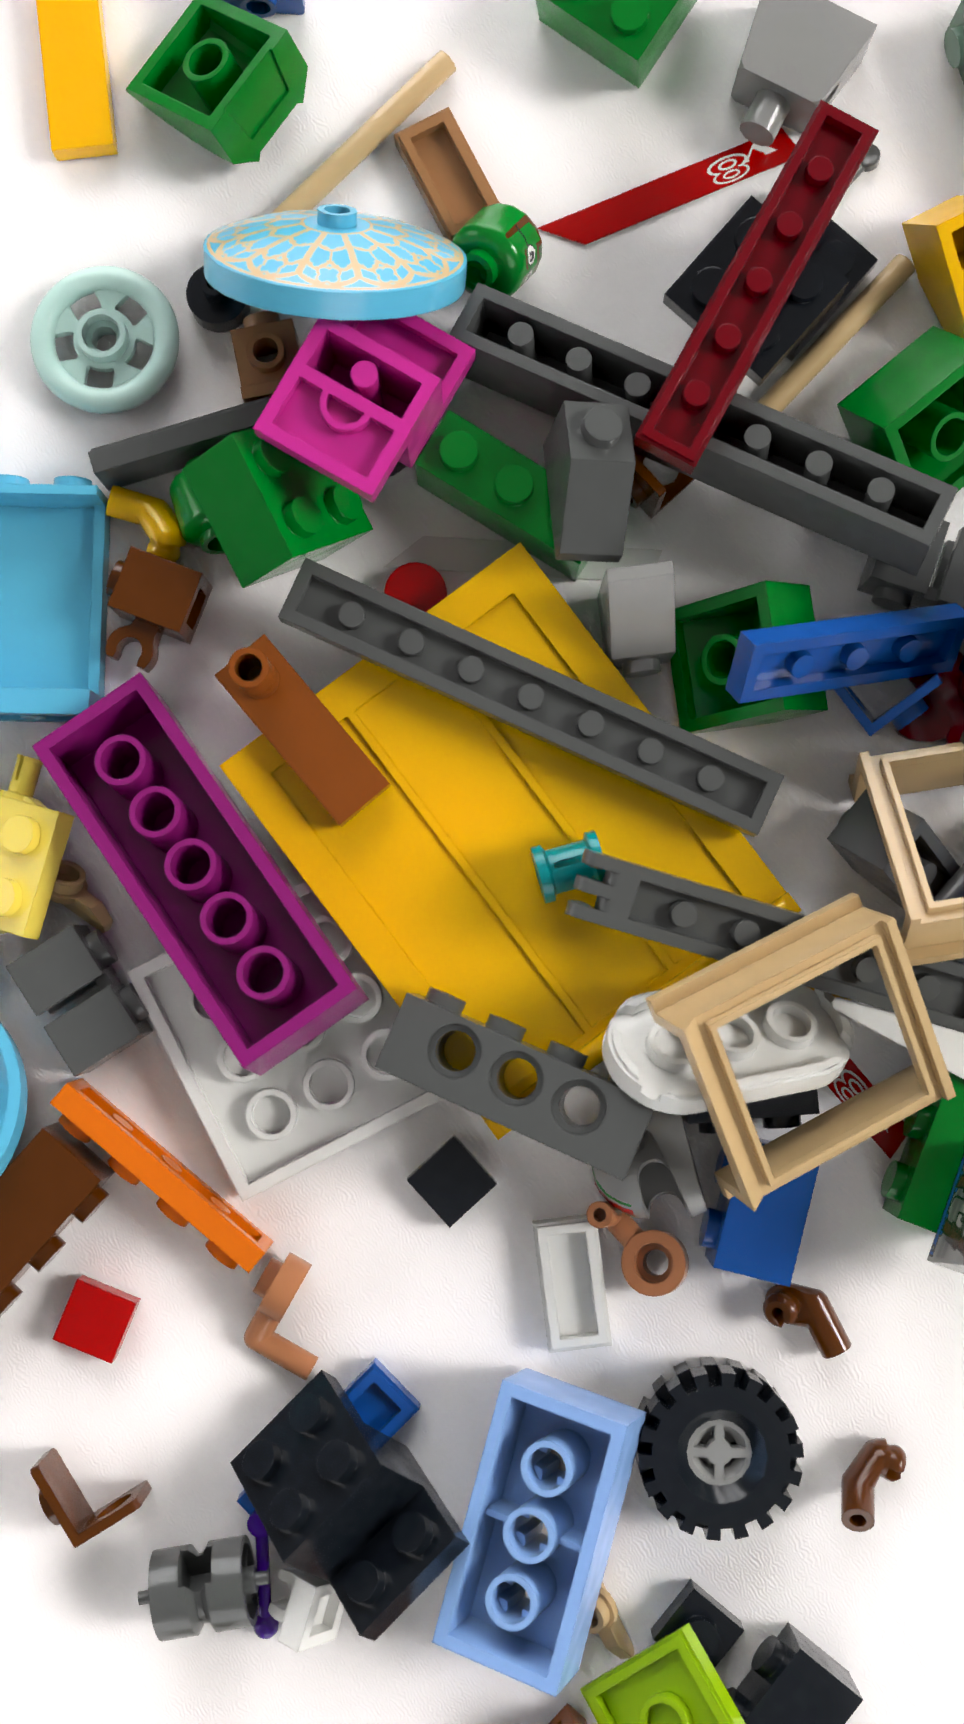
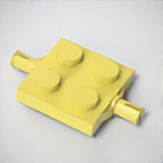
(30, 851)

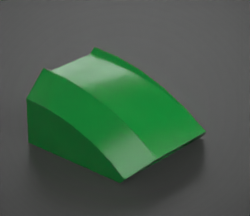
(223, 79)

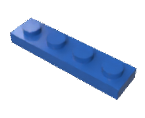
(845, 652)

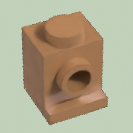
(263, 336)

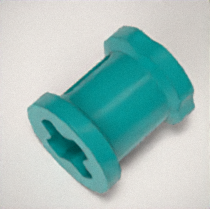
(560, 865)

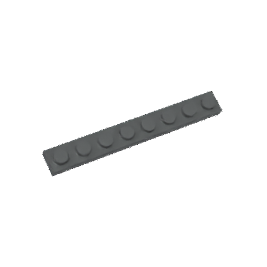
(530, 697)

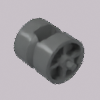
(203, 1588)

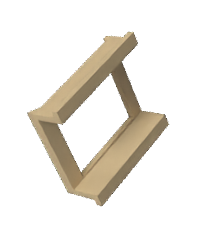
(931, 928)
(764, 972)

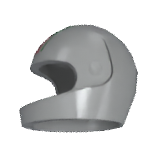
(659, 1167)

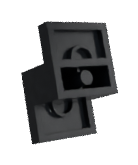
(823, 286)
(348, 1505)

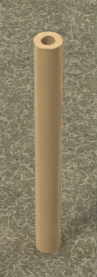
(370, 134)
(838, 333)

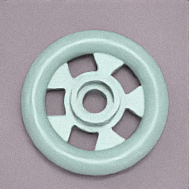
(69, 377)

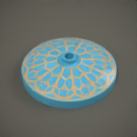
(334, 265)

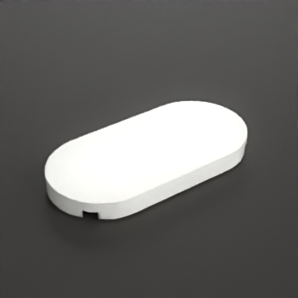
(773, 1051)

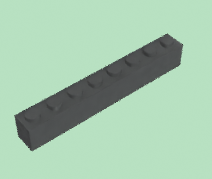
(753, 452)

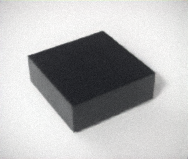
(451, 1180)

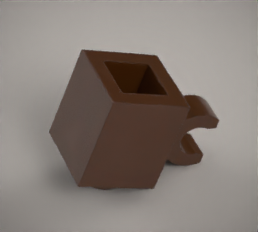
(157, 600)

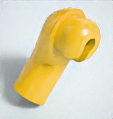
(153, 515)

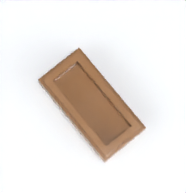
(444, 171)

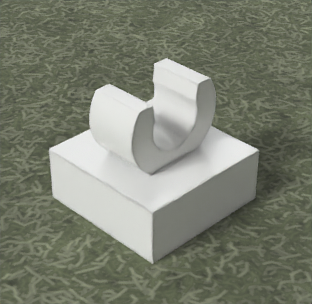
(310, 1613)

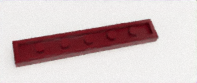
(755, 287)

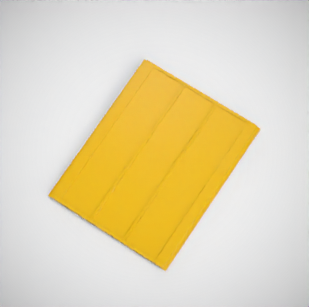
(441, 865)

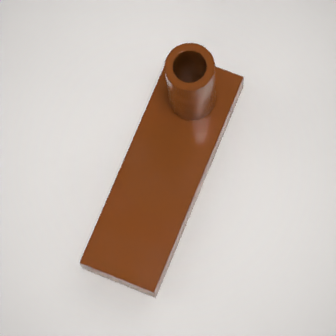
(302, 730)

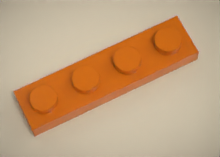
(141, 1158)

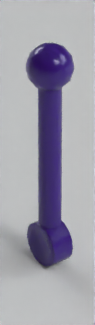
(265, 1625)

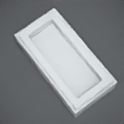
(572, 1284)

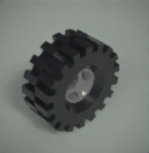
(722, 1480)

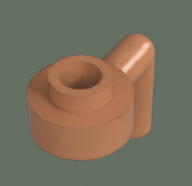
(637, 1246)
(277, 1288)

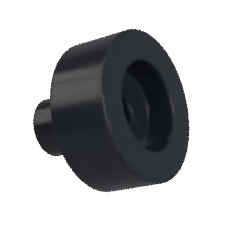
(213, 308)

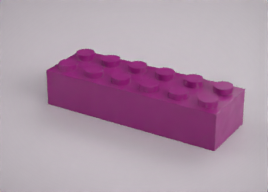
(200, 875)

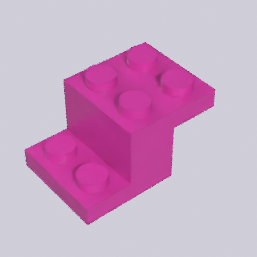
(364, 397)

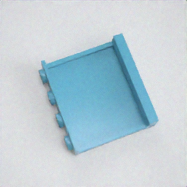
(52, 597)

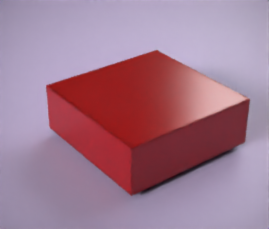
(96, 1318)

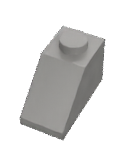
(638, 617)

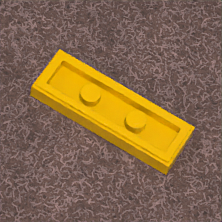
(76, 78)

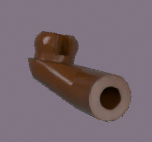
(808, 1309)
(858, 1481)

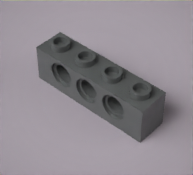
(417, 1056)

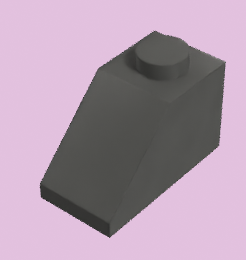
(590, 480)
(862, 847)

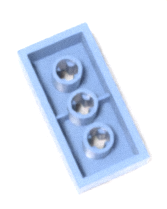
(509, 1555)

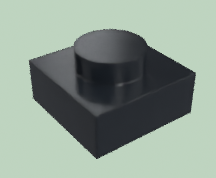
(709, 1619)

